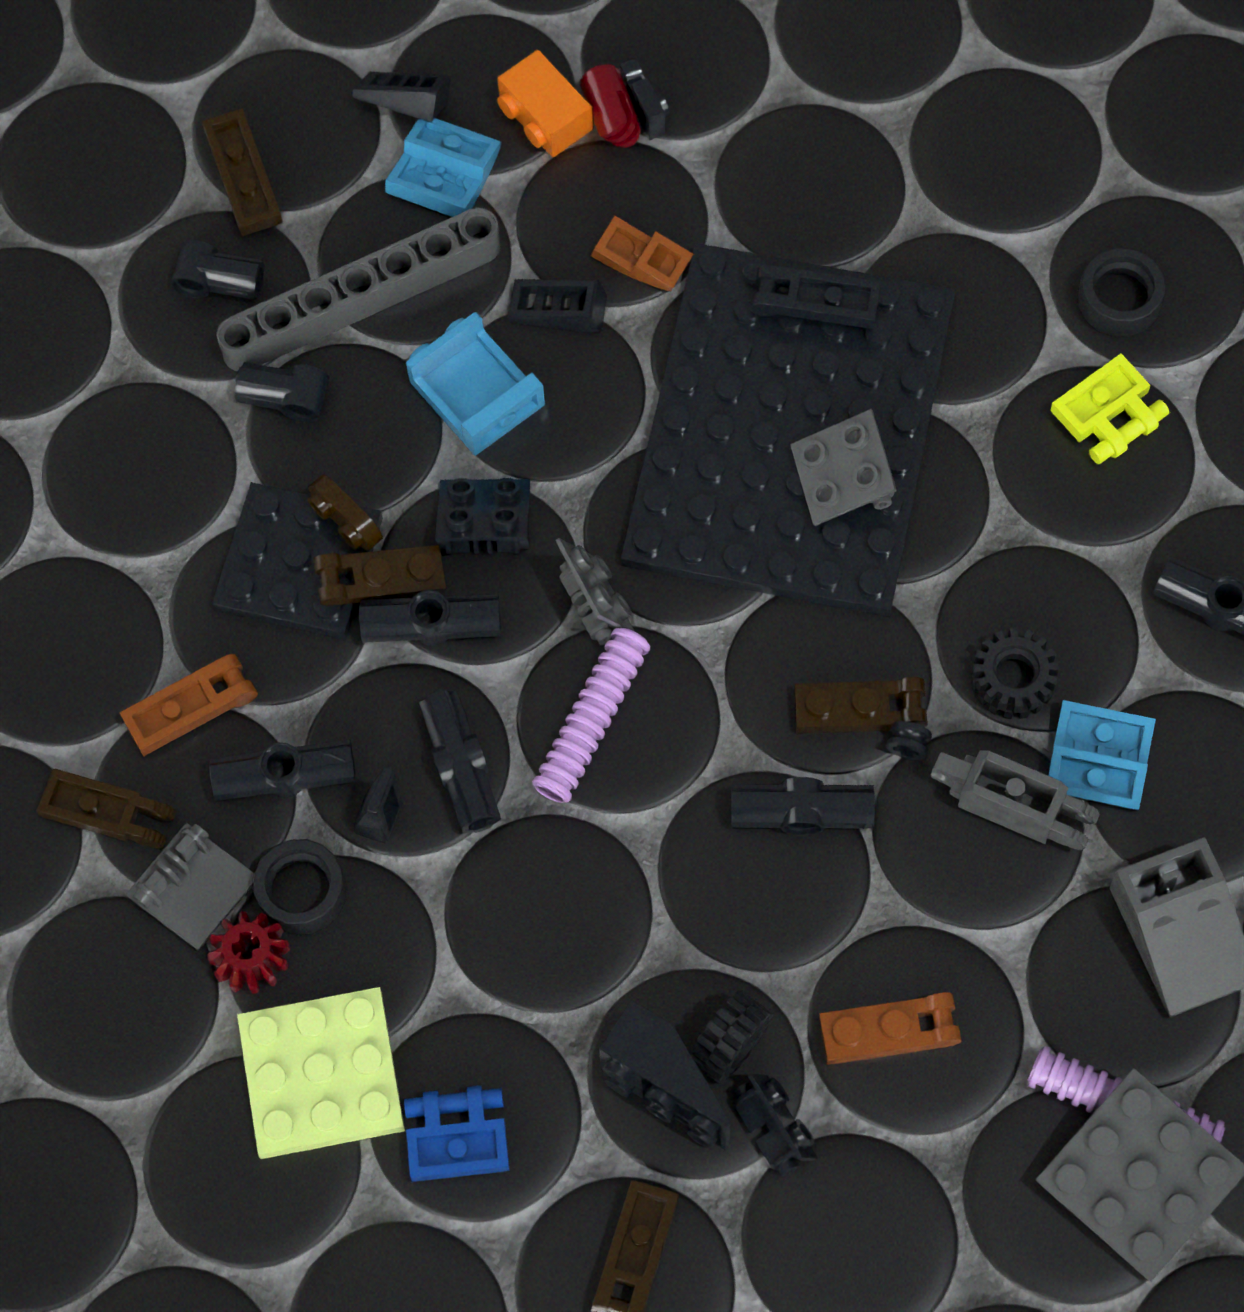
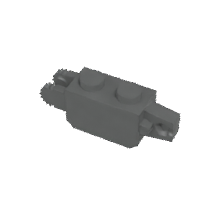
(1014, 797)

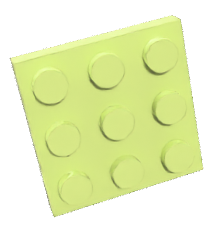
(320, 1073)

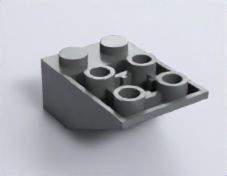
(1183, 925)

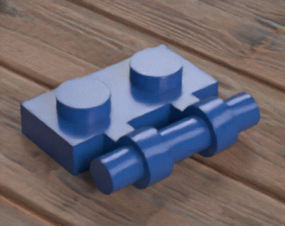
(456, 1148)

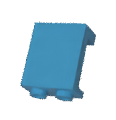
(473, 384)

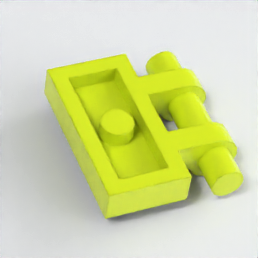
(1101, 398)

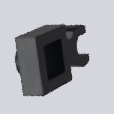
(648, 105)

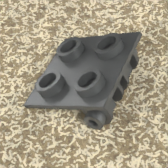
(844, 468)
(588, 585)
(192, 885)

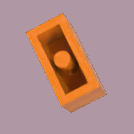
(544, 104)

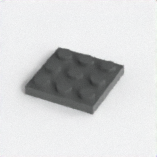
(1142, 1174)

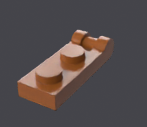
(188, 704)
(888, 1029)

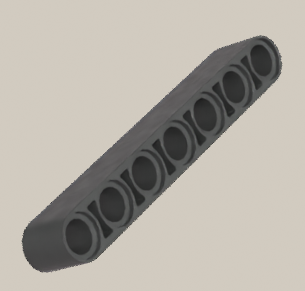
(369, 271)

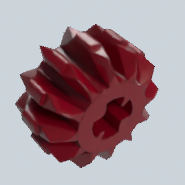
(232, 948)

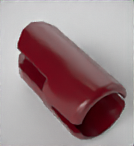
(611, 105)

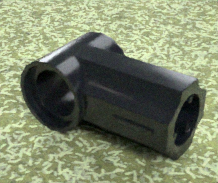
(206, 270)
(294, 392)

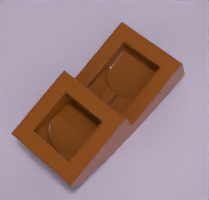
(639, 256)

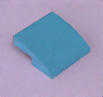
(442, 167)
(1101, 754)

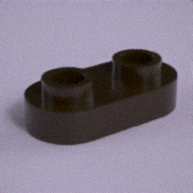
(355, 525)

